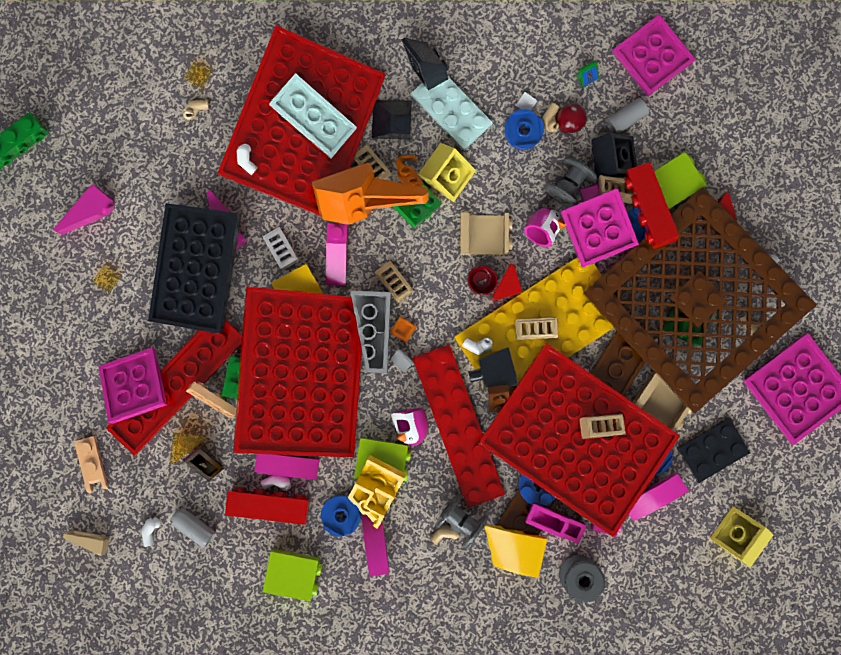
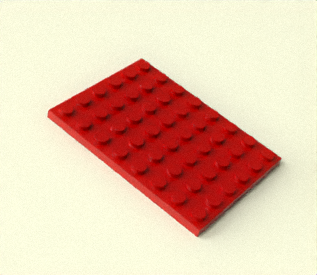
(281, 152)
(298, 375)
(543, 440)

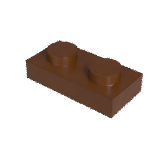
(497, 397)

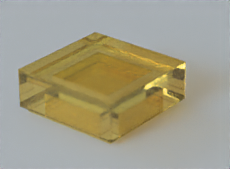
(198, 75)
(106, 279)

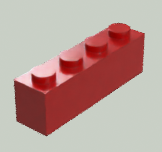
(651, 205)
(267, 506)

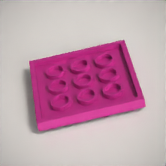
(797, 388)

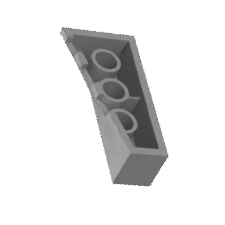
(373, 324)

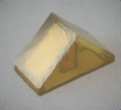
(183, 444)

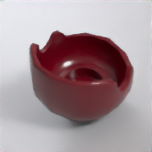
(571, 118)
(479, 274)

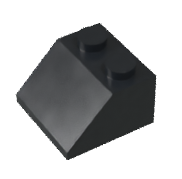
(425, 62)
(613, 155)

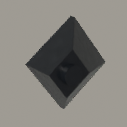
(391, 119)

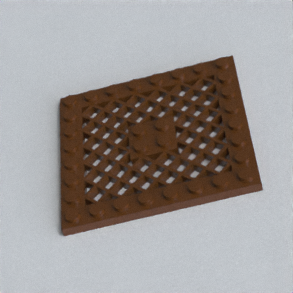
(699, 300)

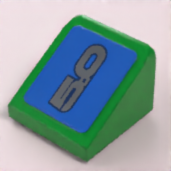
(588, 74)

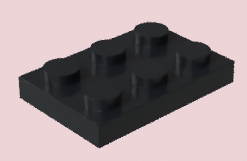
(713, 450)

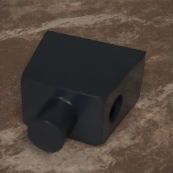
(495, 370)

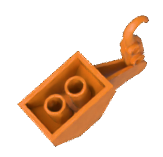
(355, 192)

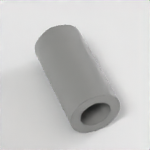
(626, 116)
(192, 527)

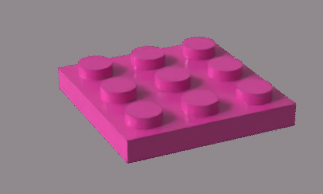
(653, 55)
(599, 227)
(132, 385)

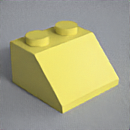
(447, 171)
(741, 536)

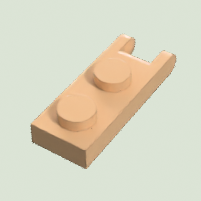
(214, 400)
(90, 463)

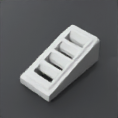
(288, 262)

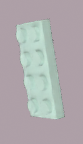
(453, 112)
(312, 115)

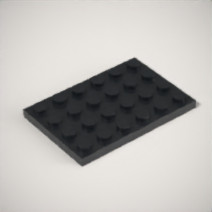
(194, 268)

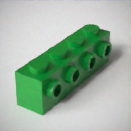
(20, 137)

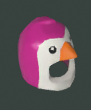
(543, 226)
(411, 425)

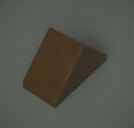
(203, 462)

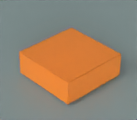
(403, 329)

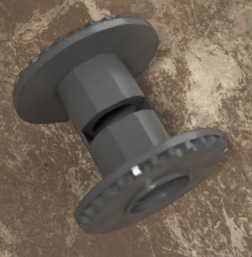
(571, 182)
(461, 522)
(590, 586)

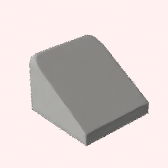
(401, 360)

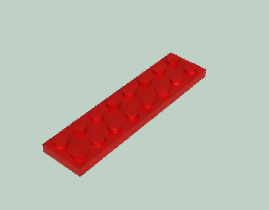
(193, 363)
(458, 426)

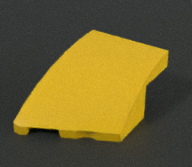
(298, 280)
(376, 489)
(516, 550)

